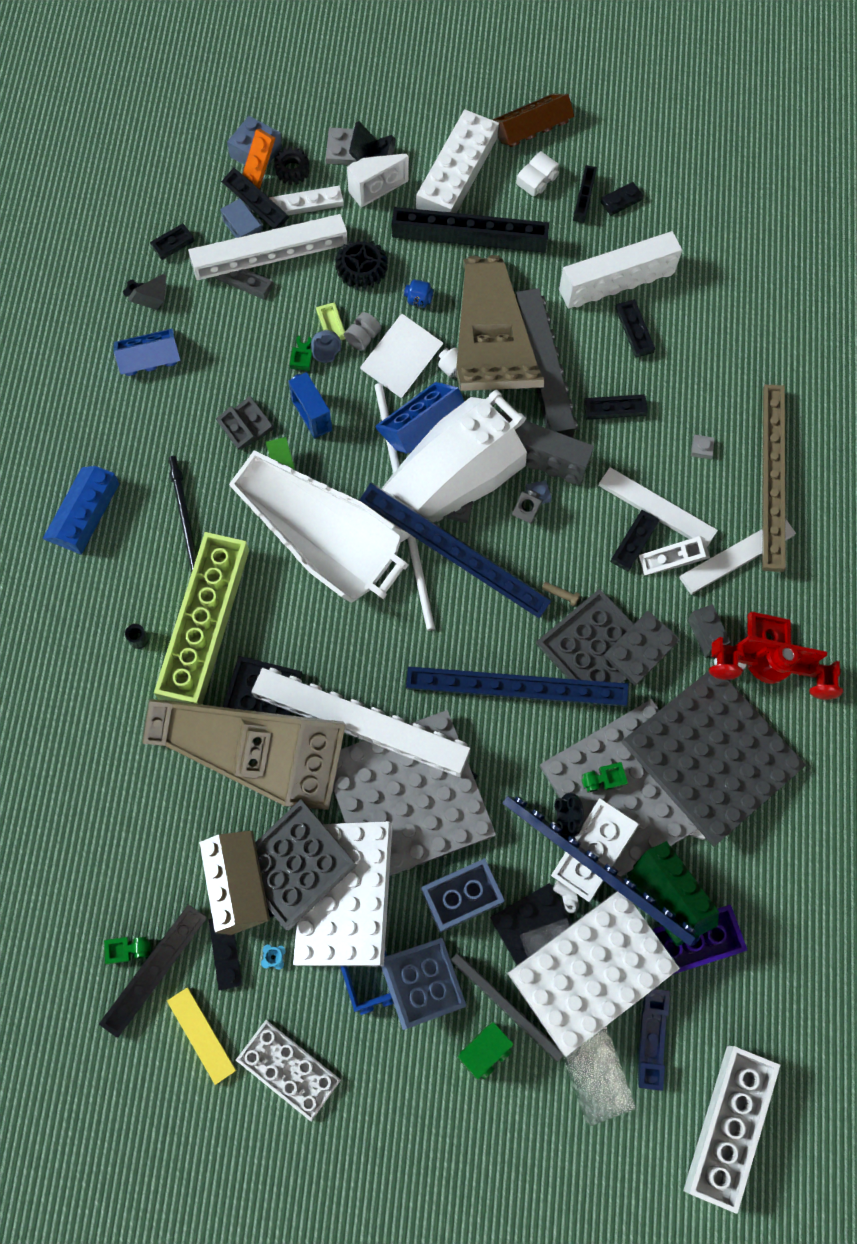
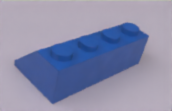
(417, 417)
(82, 508)

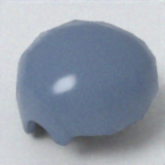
(325, 346)

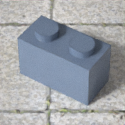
(240, 219)

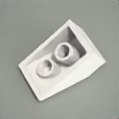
(376, 177)

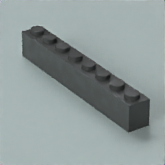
(553, 396)

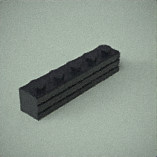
(584, 194)

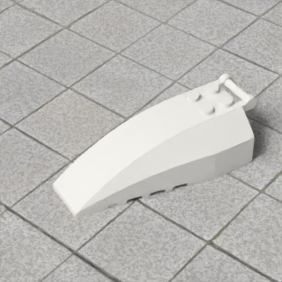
(460, 459)
(323, 528)

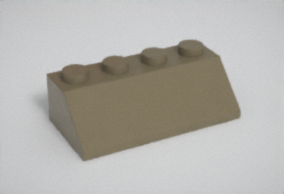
(234, 882)

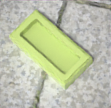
(330, 319)

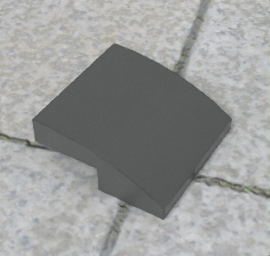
(245, 423)

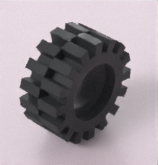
(292, 156)

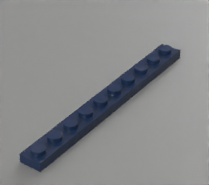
(455, 550)
(517, 686)
(606, 872)

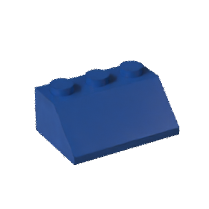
(146, 352)

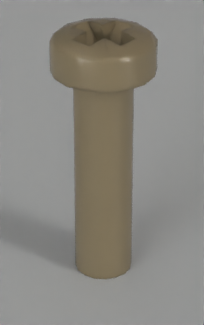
(573, 598)

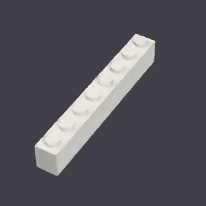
(268, 247)

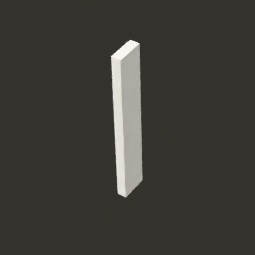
(657, 506)
(727, 561)

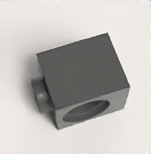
(519, 510)

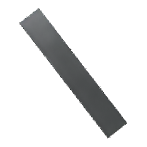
(507, 1007)

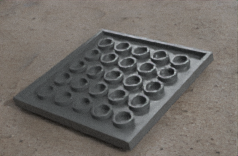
(713, 756)

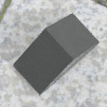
(151, 293)

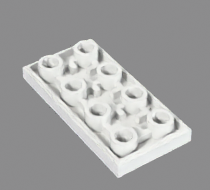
(288, 1070)

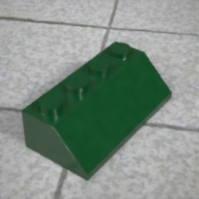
(674, 887)

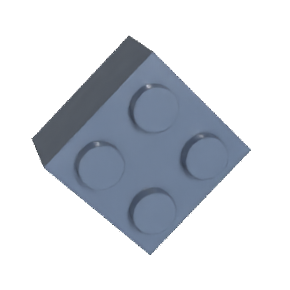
(241, 140)

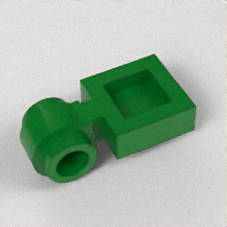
(610, 775)
(119, 949)

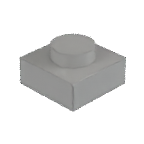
(702, 446)

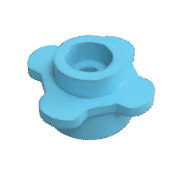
(268, 961)

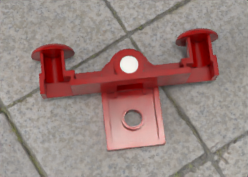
(776, 658)

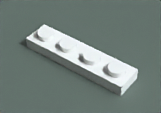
(309, 200)

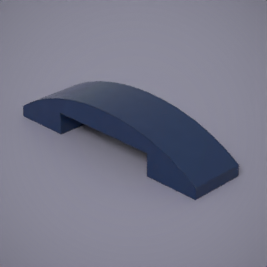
(652, 1040)

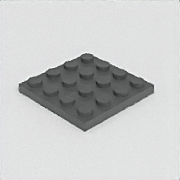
(584, 637)
(299, 864)

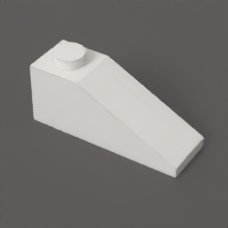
(674, 556)

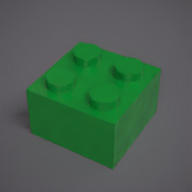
(484, 1051)

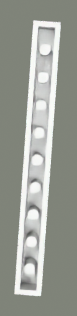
(362, 722)

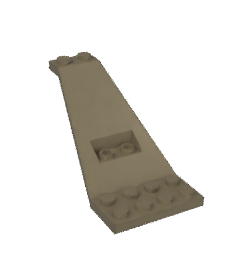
(492, 334)
(293, 756)

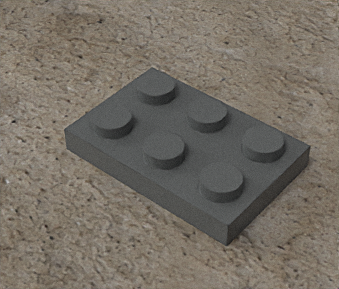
(641, 648)

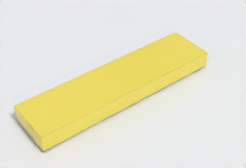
(201, 1036)

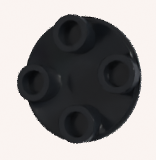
(569, 814)

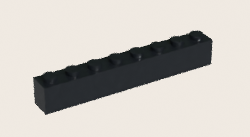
(470, 229)

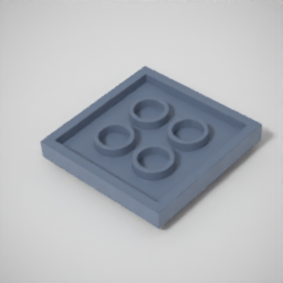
(422, 983)

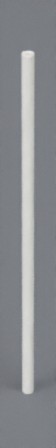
(411, 540)

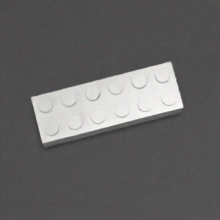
(458, 163)
(620, 270)
(732, 1128)

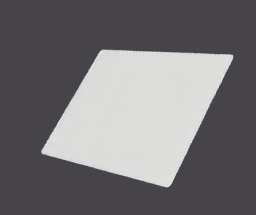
(401, 355)

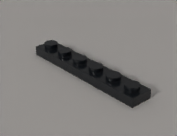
(152, 971)

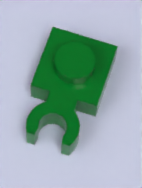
(301, 356)

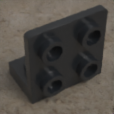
(366, 145)

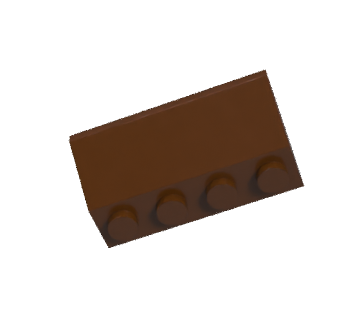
(533, 118)

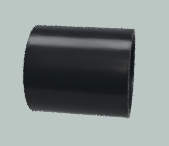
(131, 630)

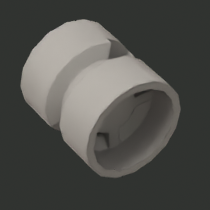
(362, 331)

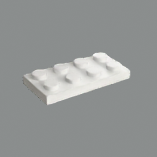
(604, 833)

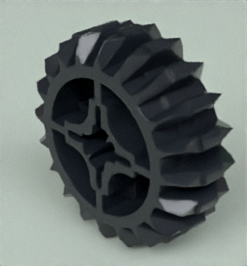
(372, 268)

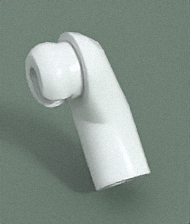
(569, 897)

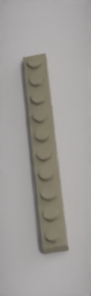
(773, 479)

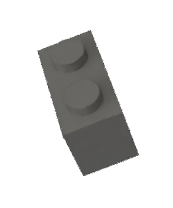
(707, 628)

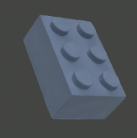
(462, 895)

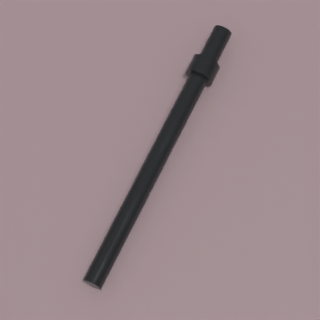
(177, 477)

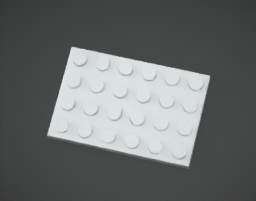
(352, 917)
(593, 972)

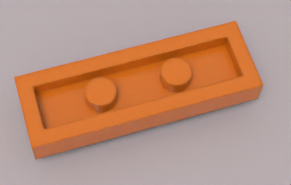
(258, 157)

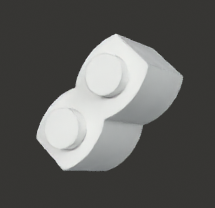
(537, 174)

